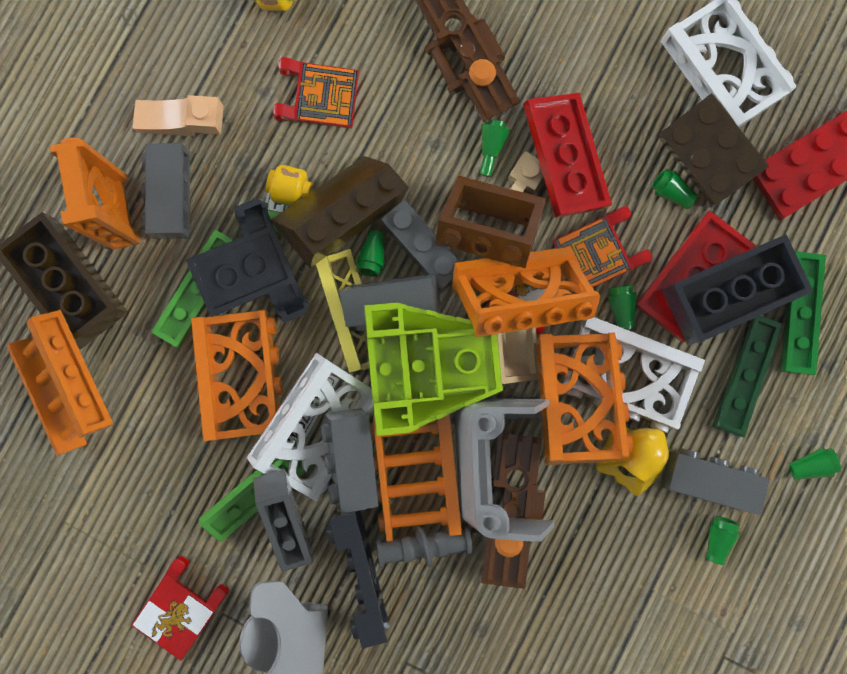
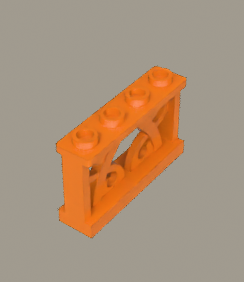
(80, 170)
(510, 313)
(207, 345)
(557, 434)

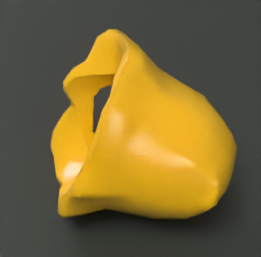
(645, 461)

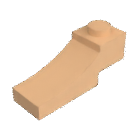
(179, 116)

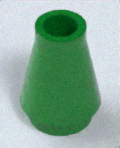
(673, 188)
(371, 255)
(623, 305)
(817, 464)
(722, 538)

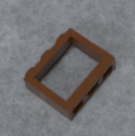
(493, 202)

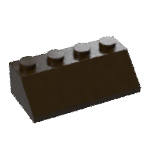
(340, 209)

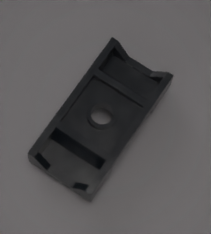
(370, 616)

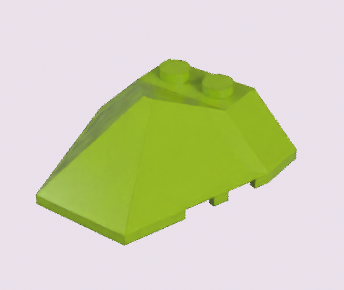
(426, 366)

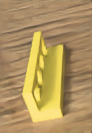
(334, 301)

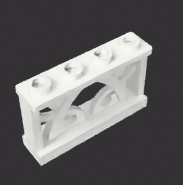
(739, 36)
(670, 361)
(274, 441)

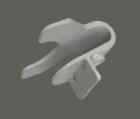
(283, 632)

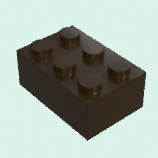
(712, 150)

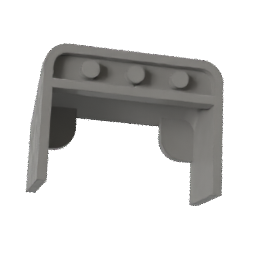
(473, 431)

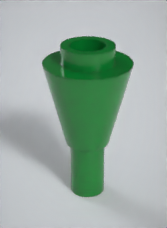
(493, 138)

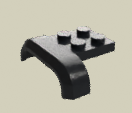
(248, 268)

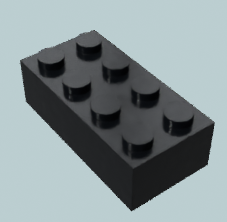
(737, 290)

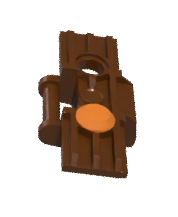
(478, 50)
(507, 560)

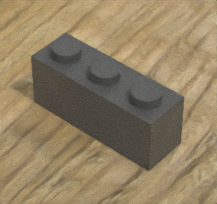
(166, 191)
(419, 243)
(412, 291)
(350, 460)
(715, 481)
(282, 520)

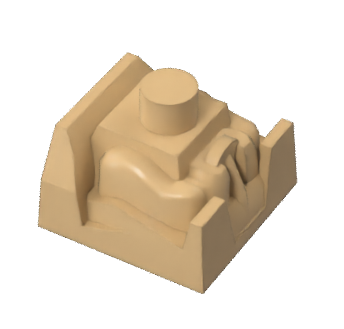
(518, 356)

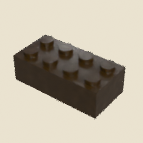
(60, 278)

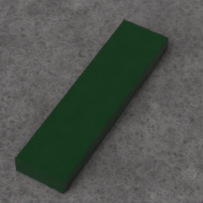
(747, 376)

